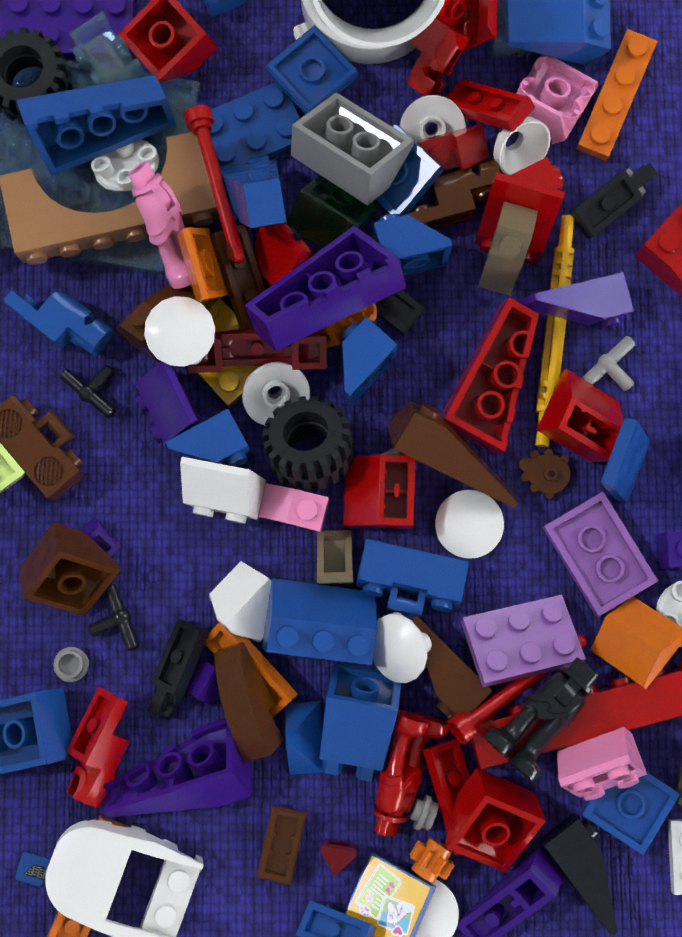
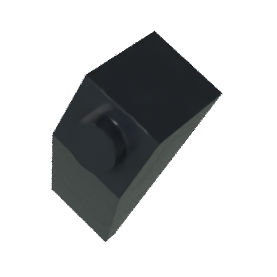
(582, 862)

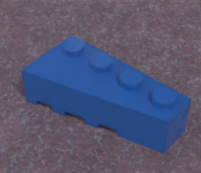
(94, 120)
(255, 192)

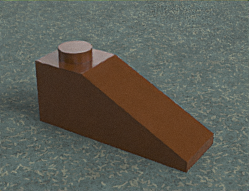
(450, 677)

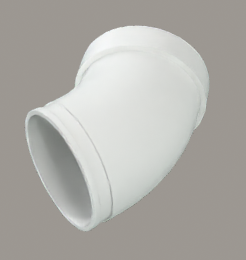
(367, 44)

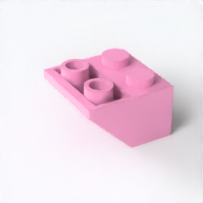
(600, 764)

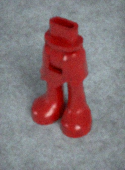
(404, 771)

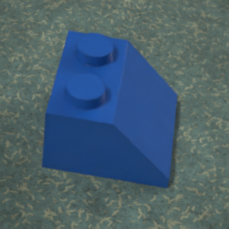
(413, 243)
(365, 357)
(213, 441)

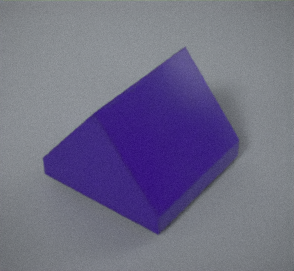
(204, 683)

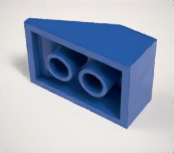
(559, 28)
(34, 730)

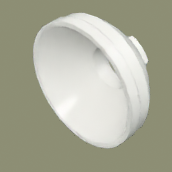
(528, 149)

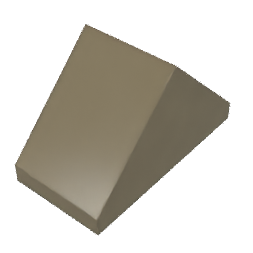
(334, 557)

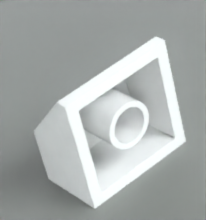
(221, 489)

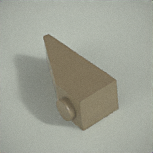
(508, 248)

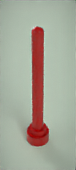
(200, 122)
(465, 725)

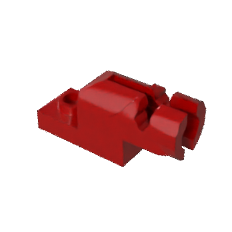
(440, 49)
(97, 748)

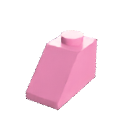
(293, 507)

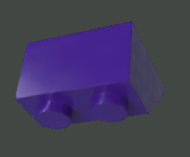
(167, 402)

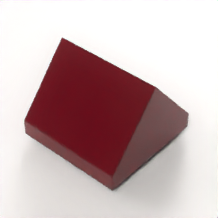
(338, 854)

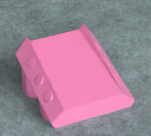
(557, 94)

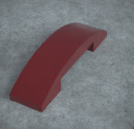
(246, 348)

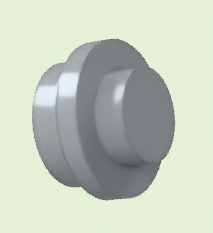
(71, 664)
(424, 813)

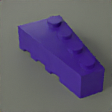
(325, 289)

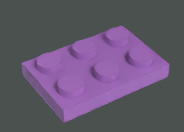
(600, 554)
(522, 640)

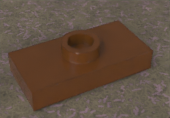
(281, 844)

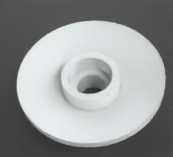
(431, 109)
(255, 394)

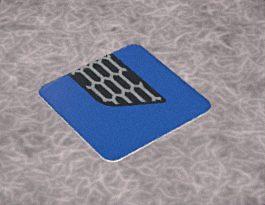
(32, 869)

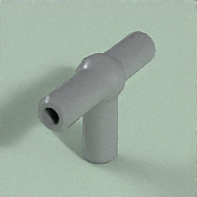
(608, 364)

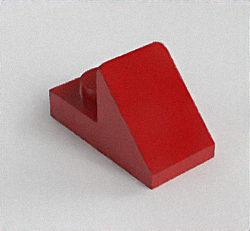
(458, 148)

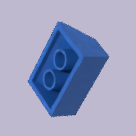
(320, 622)

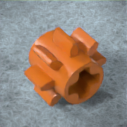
(431, 860)

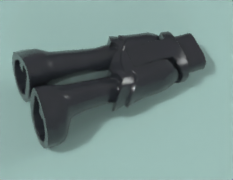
(555, 701)

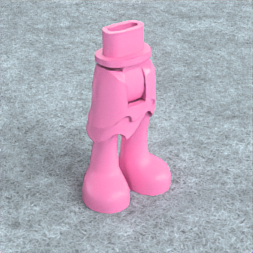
(162, 220)

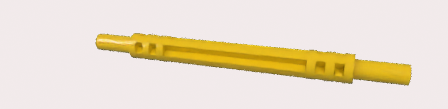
(555, 326)

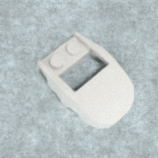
(90, 867)

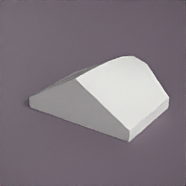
(242, 601)

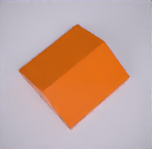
(201, 264)
(637, 641)

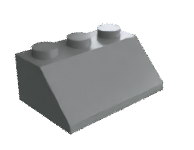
(350, 147)

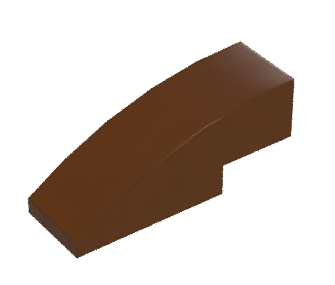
(246, 703)

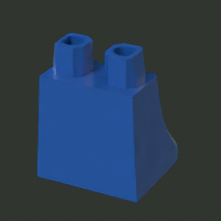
(358, 720)

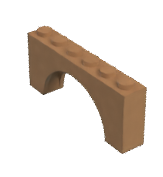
(47, 229)

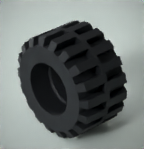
(25, 51)
(306, 420)

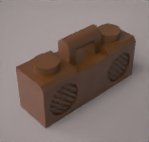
(42, 460)

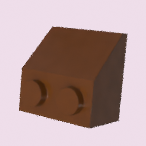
(66, 570)

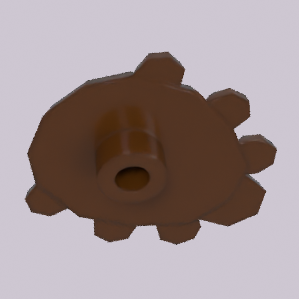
(545, 472)

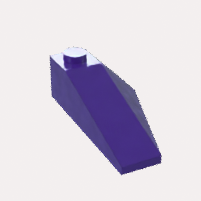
(191, 776)

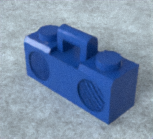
(414, 573)

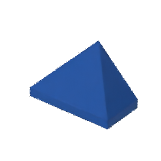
(303, 737)

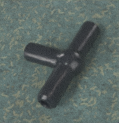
(89, 392)
(119, 618)

